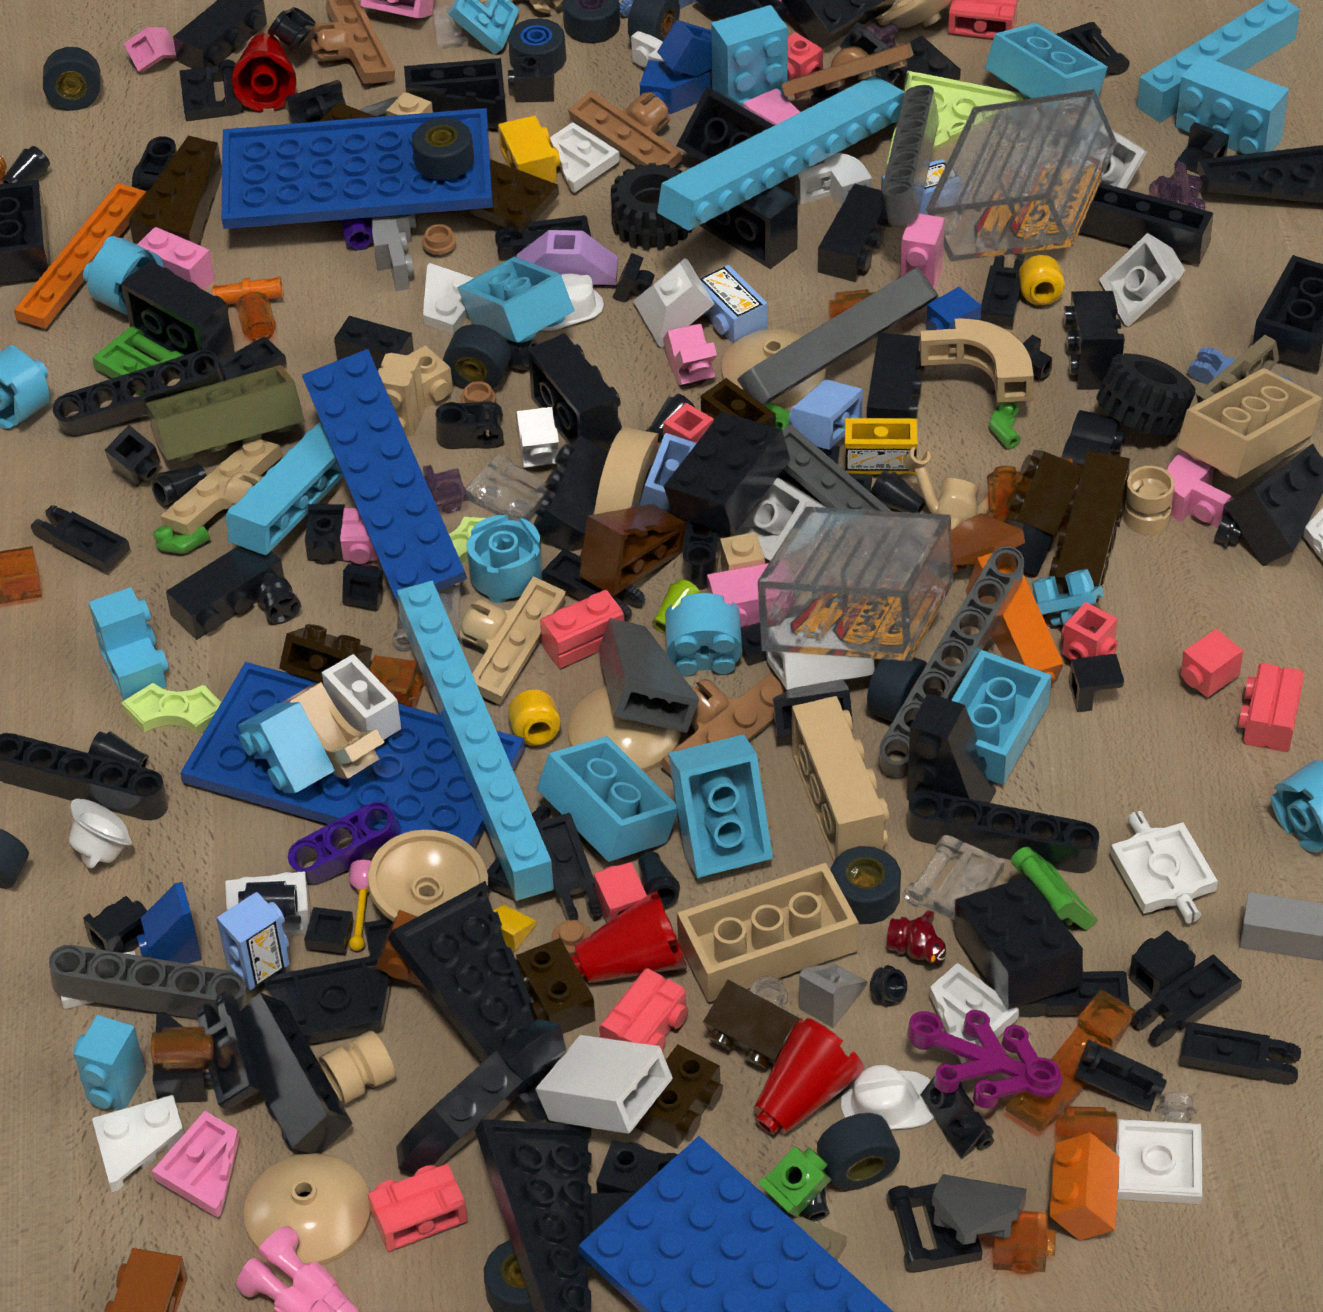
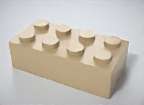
(1249, 423)
(837, 777)
(768, 930)

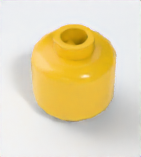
(1041, 280)
(534, 717)

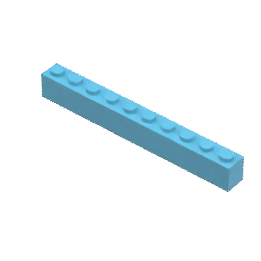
(779, 152)
(475, 742)

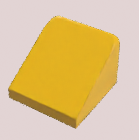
(514, 926)

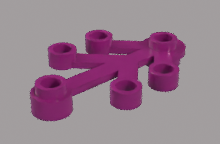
(1033, 1074)

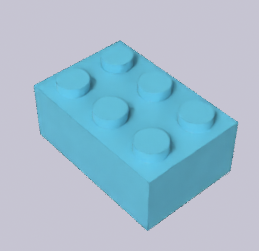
(749, 54)
(1042, 63)
(1234, 104)
(516, 299)
(1004, 708)
(608, 798)
(720, 805)

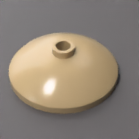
(912, 12)
(759, 346)
(641, 742)
(422, 865)
(326, 1220)

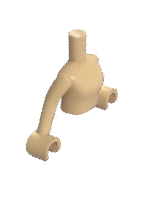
(956, 497)

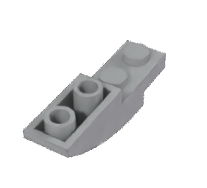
(390, 243)

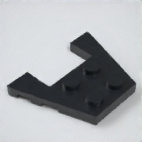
(338, 996)

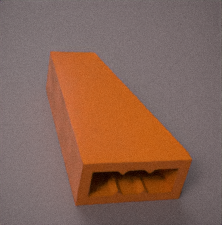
(1022, 629)

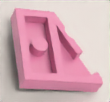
(201, 1163)

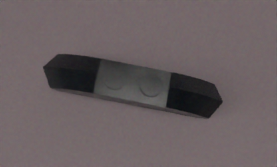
(481, 1096)

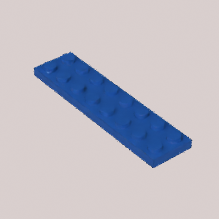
(383, 474)

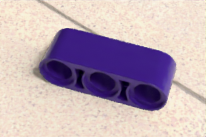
(324, 842)

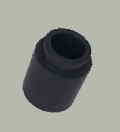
(279, 892)

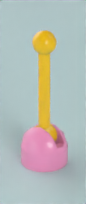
(359, 880)

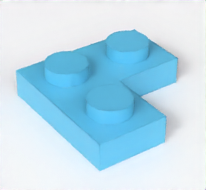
(486, 22)

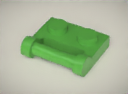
(122, 357)
(1054, 888)

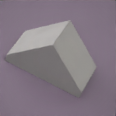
(828, 991)

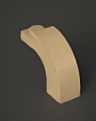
(985, 347)
(626, 470)
(345, 746)

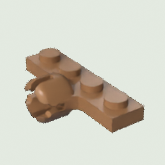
(352, 37)
(847, 69)
(629, 129)
(725, 718)

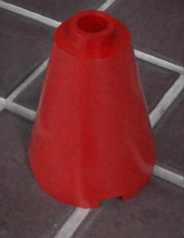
(263, 74)
(630, 943)
(804, 1077)

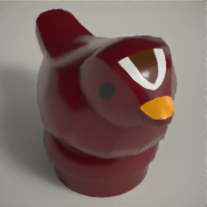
(916, 938)

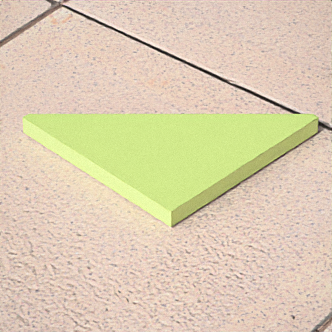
(955, 102)

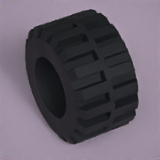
(636, 206)
(1145, 394)

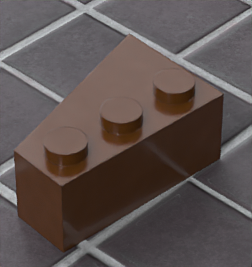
(629, 545)

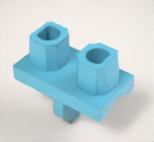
(1080, 591)

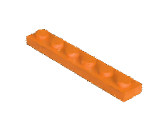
(66, 271)

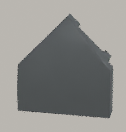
(976, 1207)

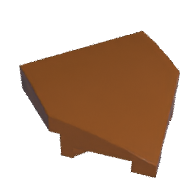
(980, 537)

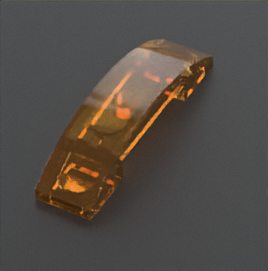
(1101, 1022)

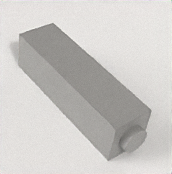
(1283, 926)

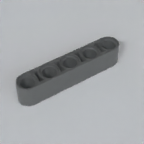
(132, 972)

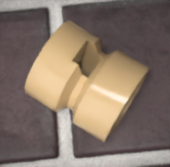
(1148, 500)
(363, 1064)

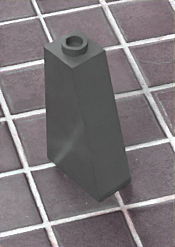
(643, 678)

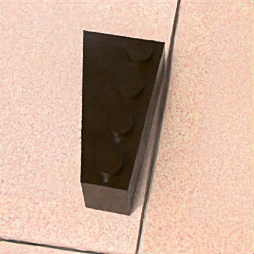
(181, 193)
(1093, 519)

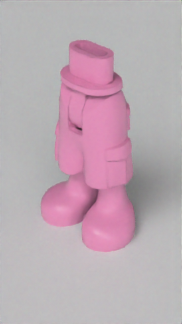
(312, 1285)

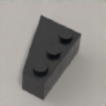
(460, 86)
(1092, 336)
(1279, 504)
(945, 752)

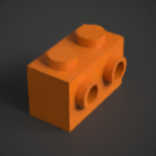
(1084, 1186)

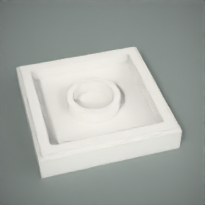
(1159, 1161)

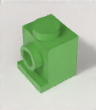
(797, 1196)

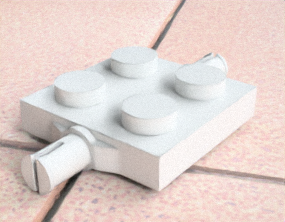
(1163, 867)

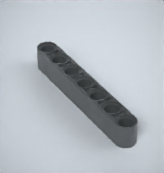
(910, 155)
(838, 337)
(958, 645)

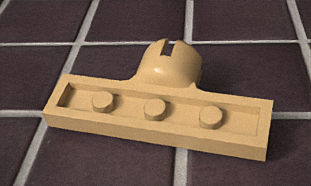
(222, 487)
(508, 635)

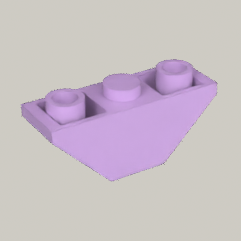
(573, 253)

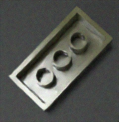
(225, 413)

